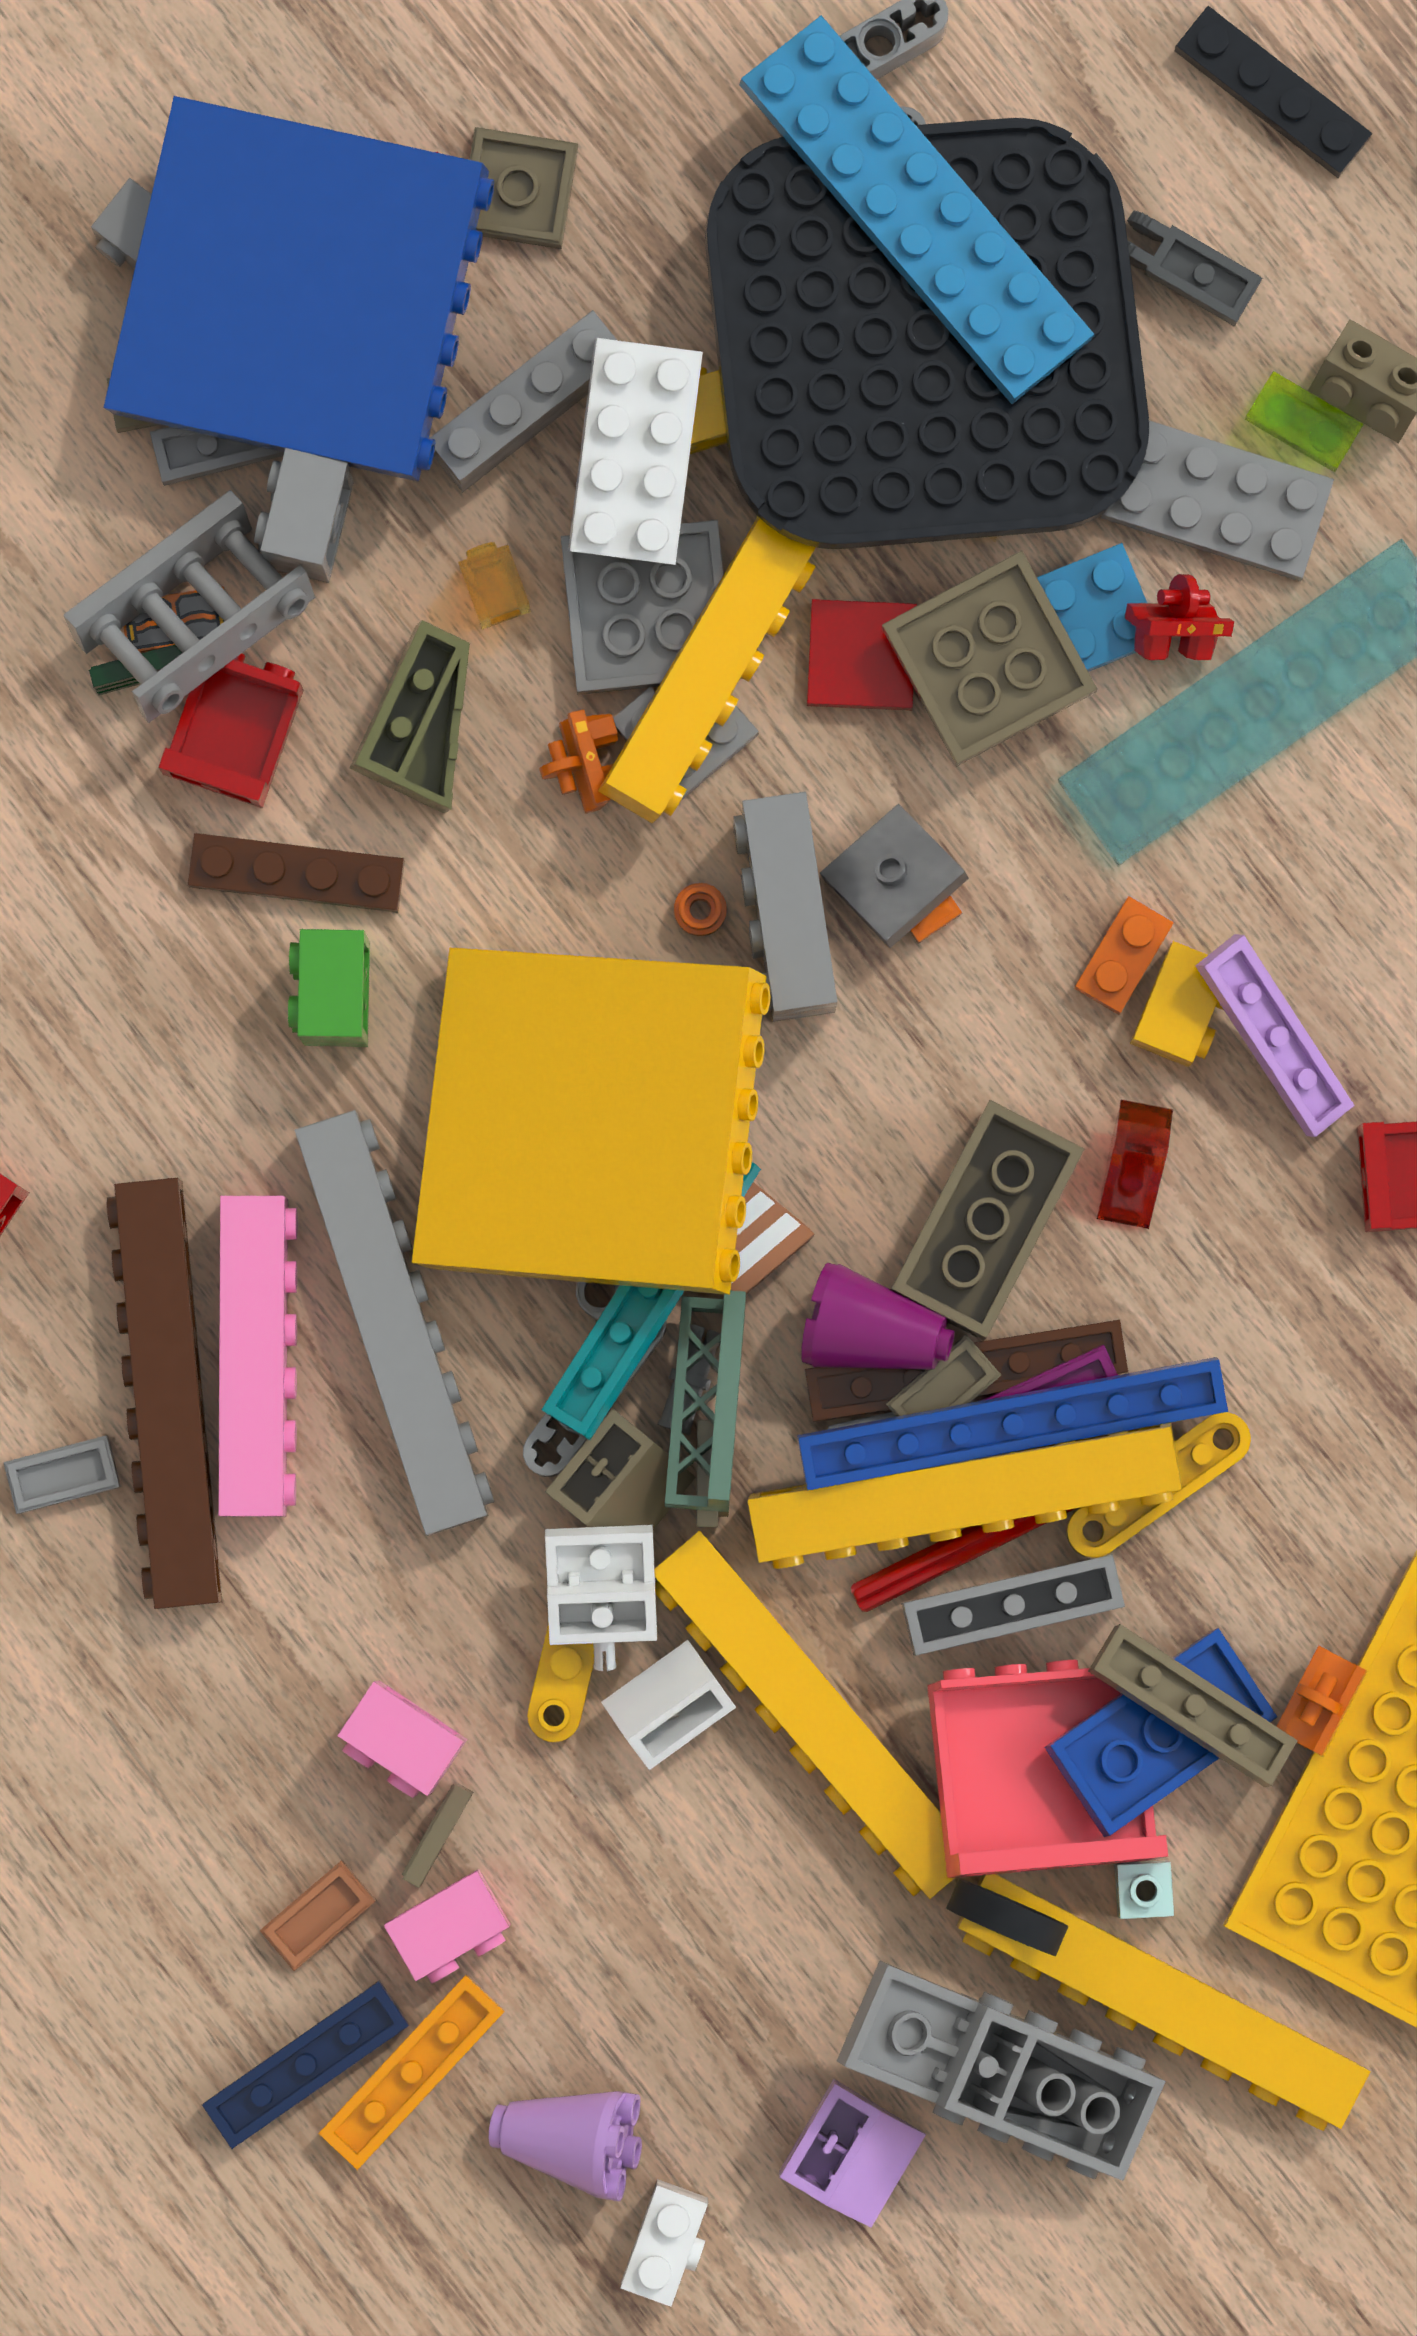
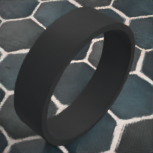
(1007, 1917)

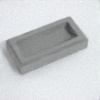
(62, 1474)

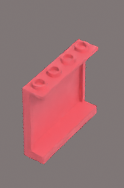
(1000, 1788)

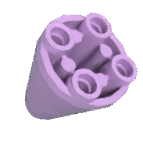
(573, 2138)

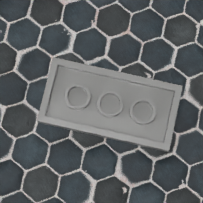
(1225, 501)

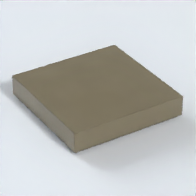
(530, 186)

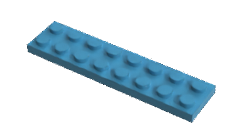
(916, 209)

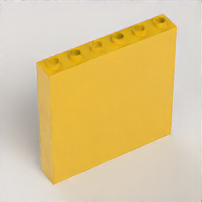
(591, 1119)

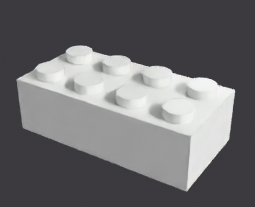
(635, 451)

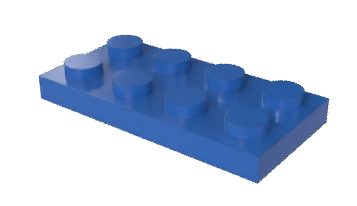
(1130, 1758)

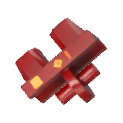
(1179, 612)

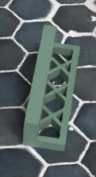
(725, 1407)

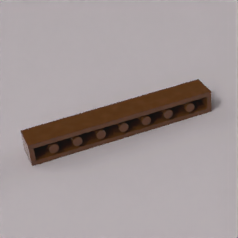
(166, 1393)

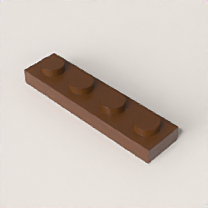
(296, 872)

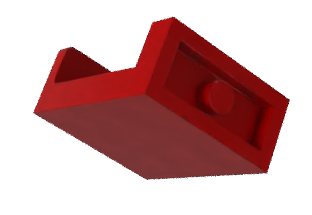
(234, 730)
(1388, 1175)

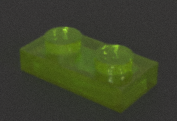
(1304, 421)

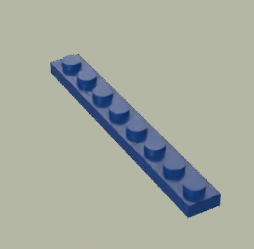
(1012, 1423)

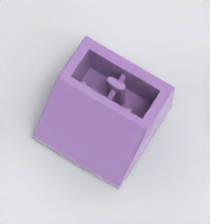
(851, 2154)

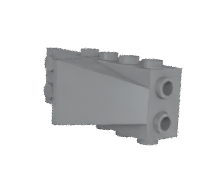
(1003, 2071)

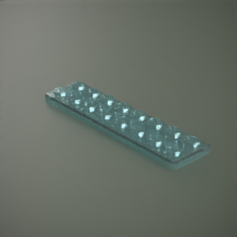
(1250, 707)

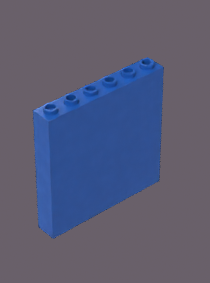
(299, 288)

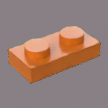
(1123, 955)

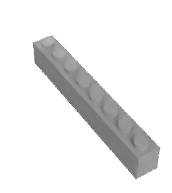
(392, 1322)

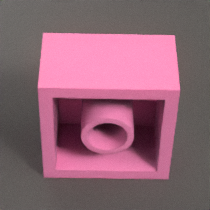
(401, 1740)

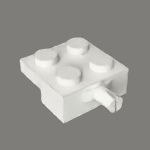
(601, 1587)

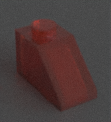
(1135, 1164)

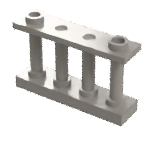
(163, 568)

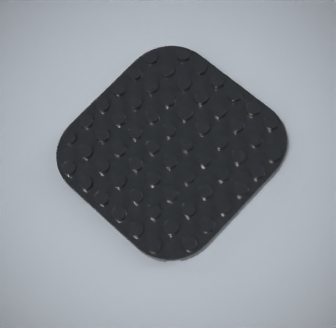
(859, 405)

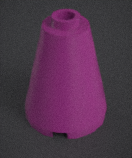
(870, 1326)

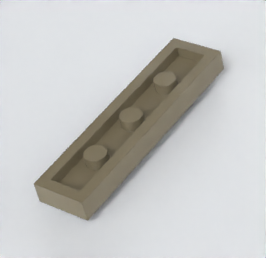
(1192, 1705)

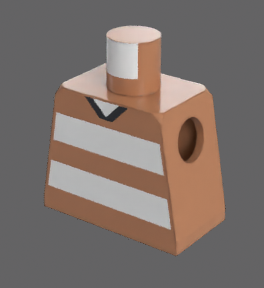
(766, 1238)

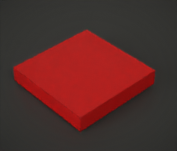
(853, 658)

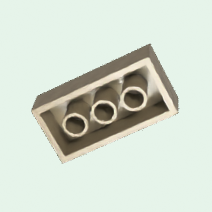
(987, 1219)

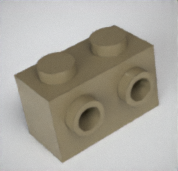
(1370, 384)

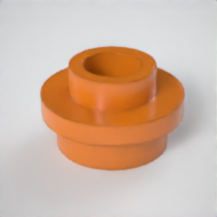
(705, 893)

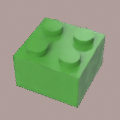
(331, 987)

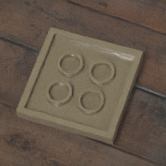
(989, 658)

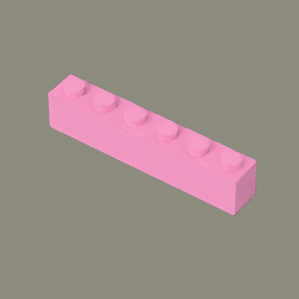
(254, 1356)

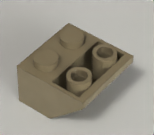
(617, 1478)

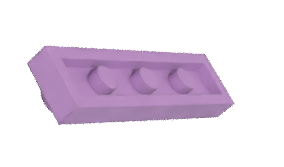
(1274, 1035)

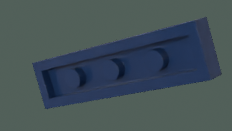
(305, 2064)

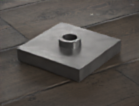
(894, 875)

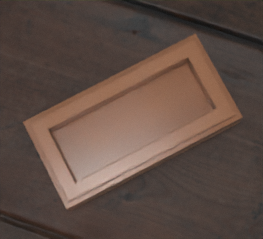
(318, 1915)

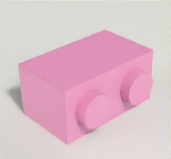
(447, 1927)

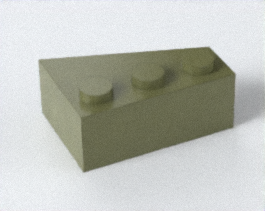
(418, 720)

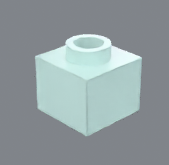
(1130, 1875)

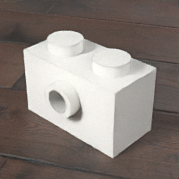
(669, 1688)
(665, 2243)

